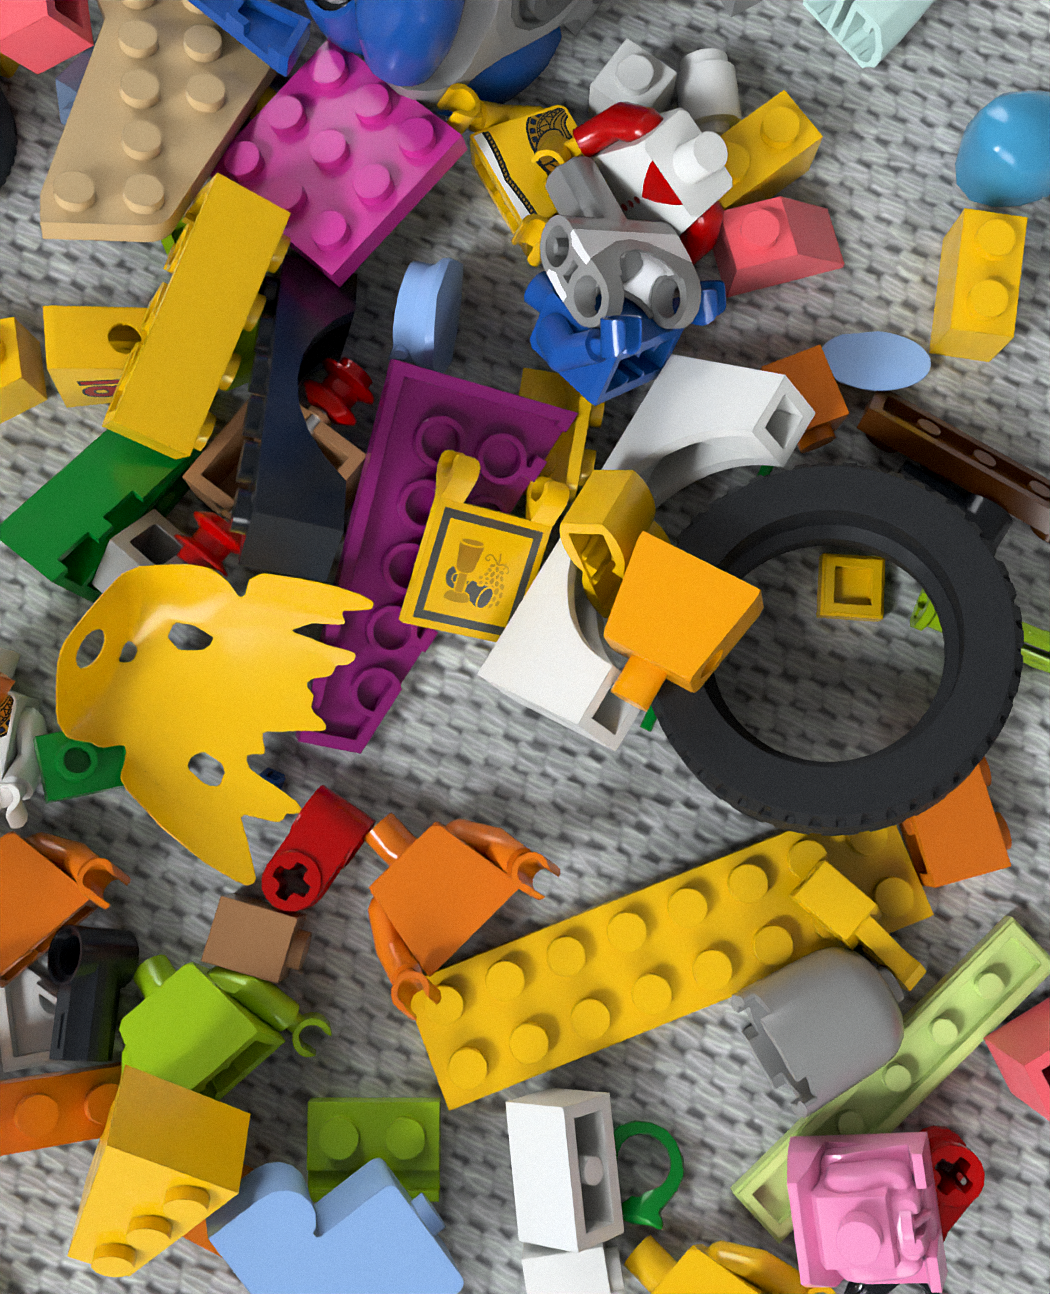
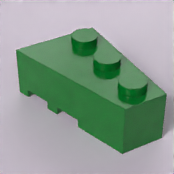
(89, 502)

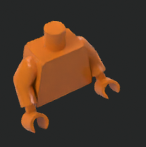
(42, 888)
(440, 895)

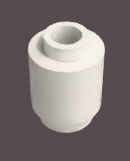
(709, 90)

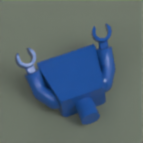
(617, 355)

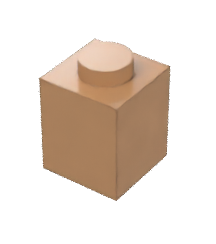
(256, 938)

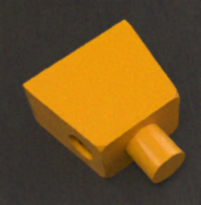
(675, 620)

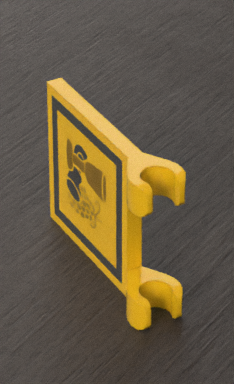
(475, 558)

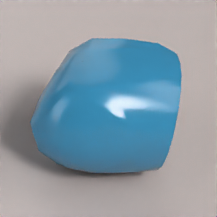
(1007, 151)

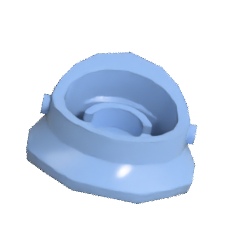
(428, 314)

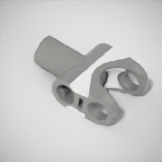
(602, 252)

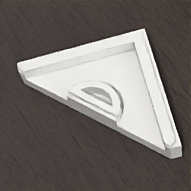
(28, 1022)

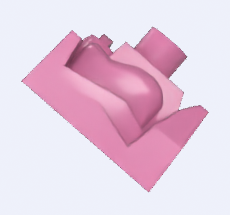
(865, 1210)

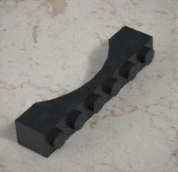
(294, 494)

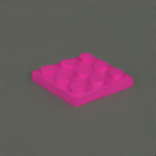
(341, 159)

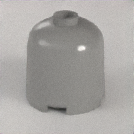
(822, 1024)

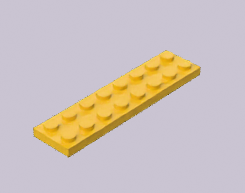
(646, 958)

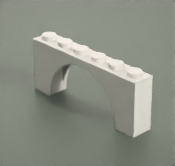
(687, 427)

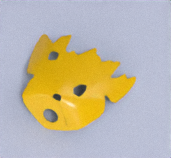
(203, 700)

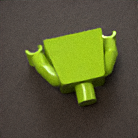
(208, 1025)

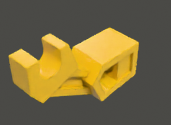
(853, 920)

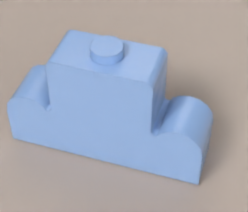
(351, 1241)

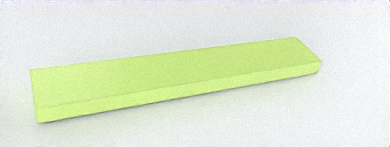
(935, 1041)

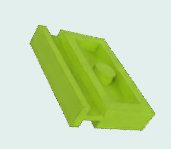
(354, 1130)

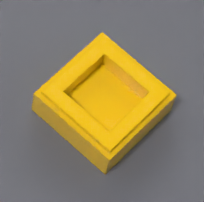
(850, 587)

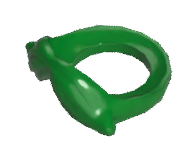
(649, 1205)

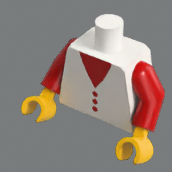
(655, 168)

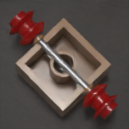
(215, 470)

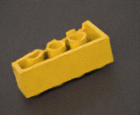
(199, 318)

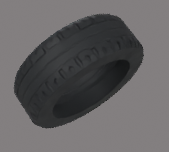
(978, 623)

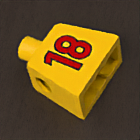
(89, 349)

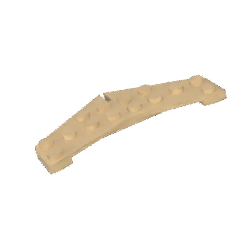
(148, 122)

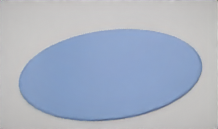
(876, 360)

